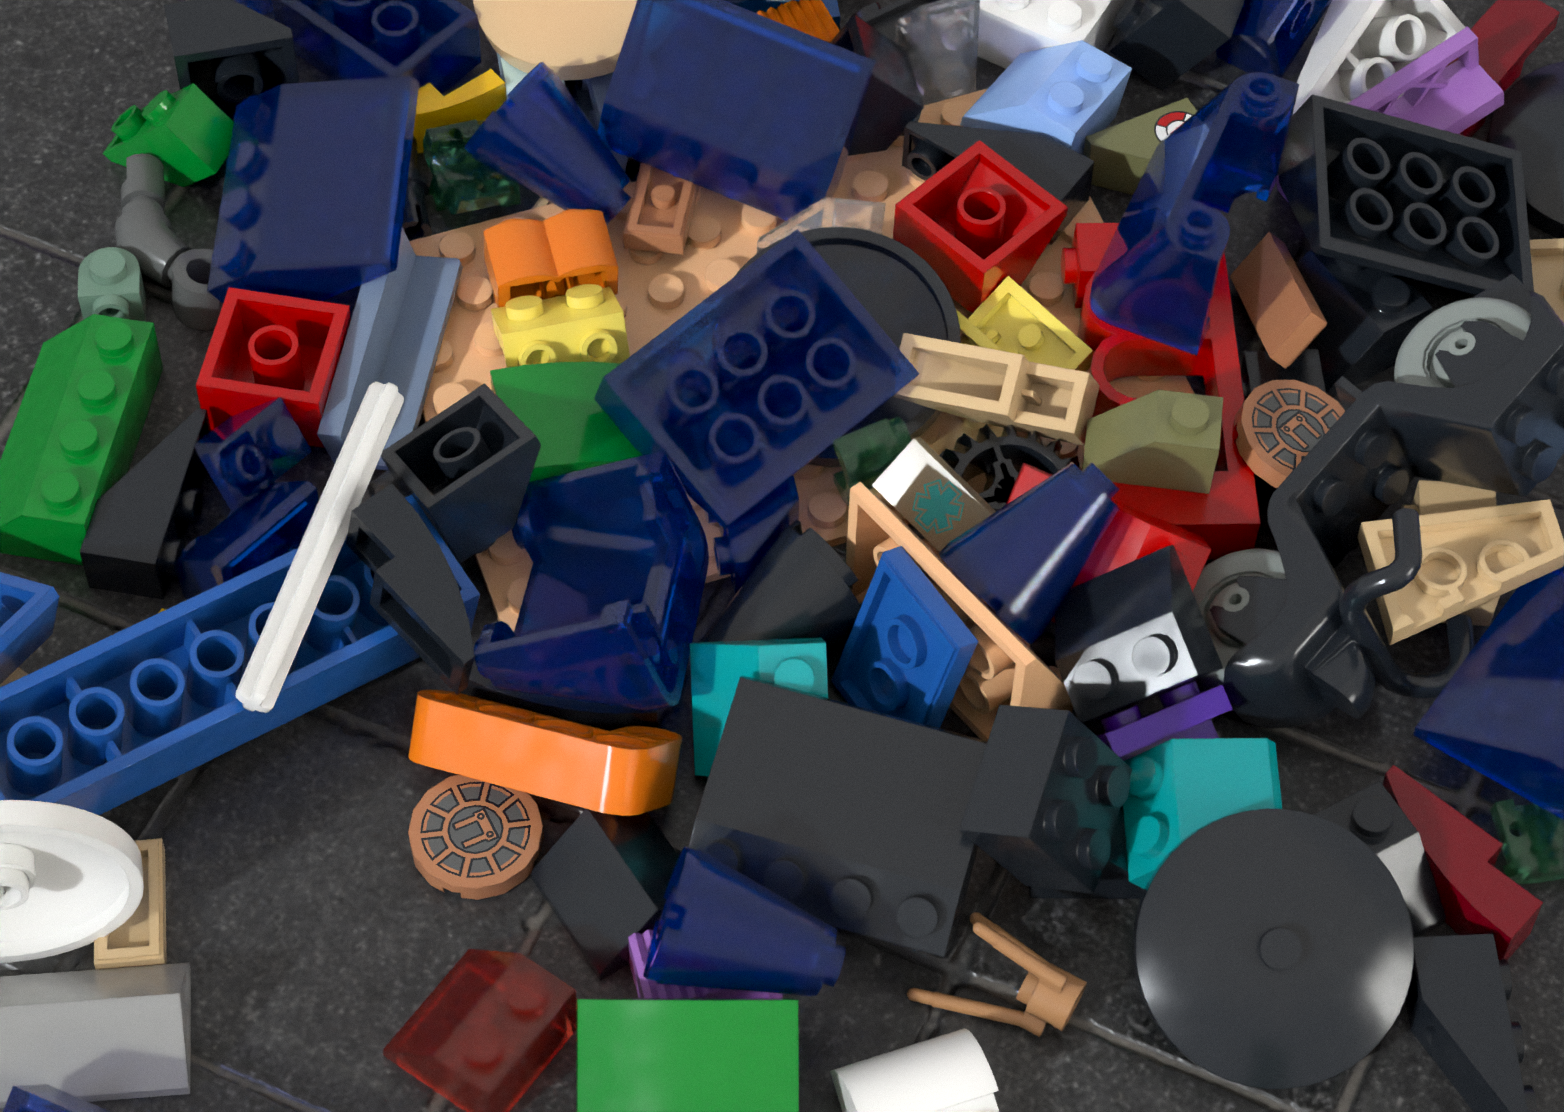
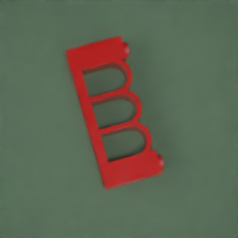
(1230, 512)

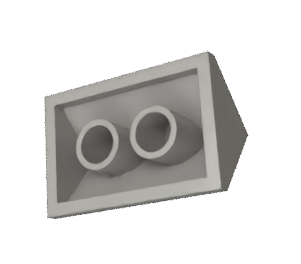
(98, 1032)

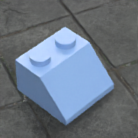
(1054, 93)

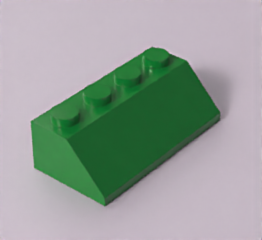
(75, 433)

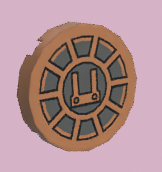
(1282, 425)
(475, 837)

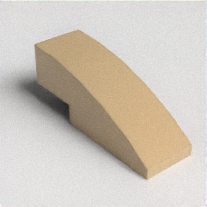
(999, 388)

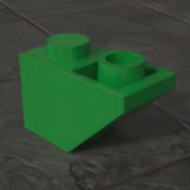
(178, 129)

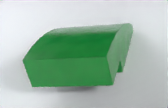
(562, 413)
(687, 1055)

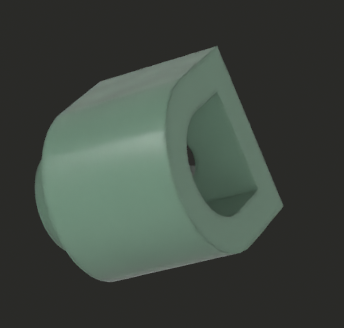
(111, 285)

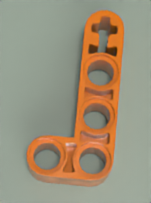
(545, 755)

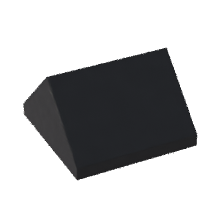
(607, 883)

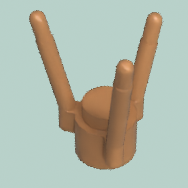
(1046, 990)

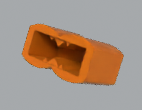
(549, 255)

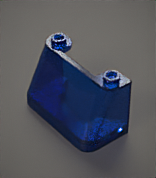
(1171, 238)
(607, 588)

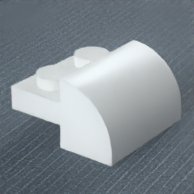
(924, 1077)

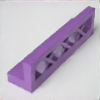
(1437, 94)

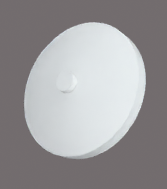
(62, 878)

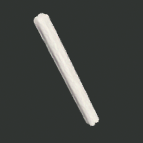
(319, 548)

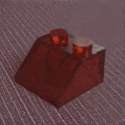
(487, 1030)

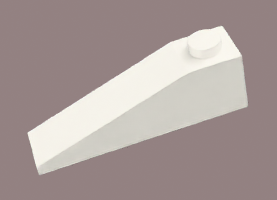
(1369, 42)

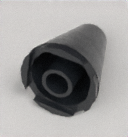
(792, 594)

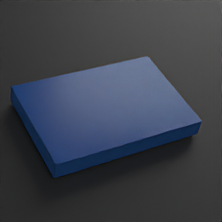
(904, 646)

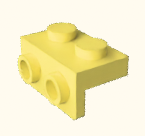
(1021, 325)
(564, 328)

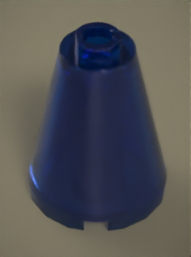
(551, 147)
(1035, 547)
(737, 935)

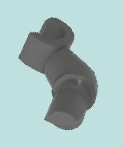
(160, 251)

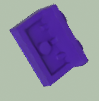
(1183, 716)

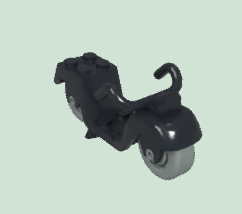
(1468, 408)

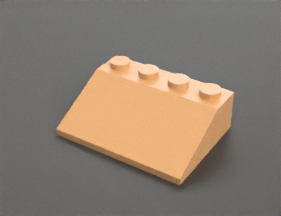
(1002, 665)

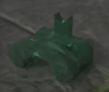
(459, 178)
(868, 453)
(1540, 848)

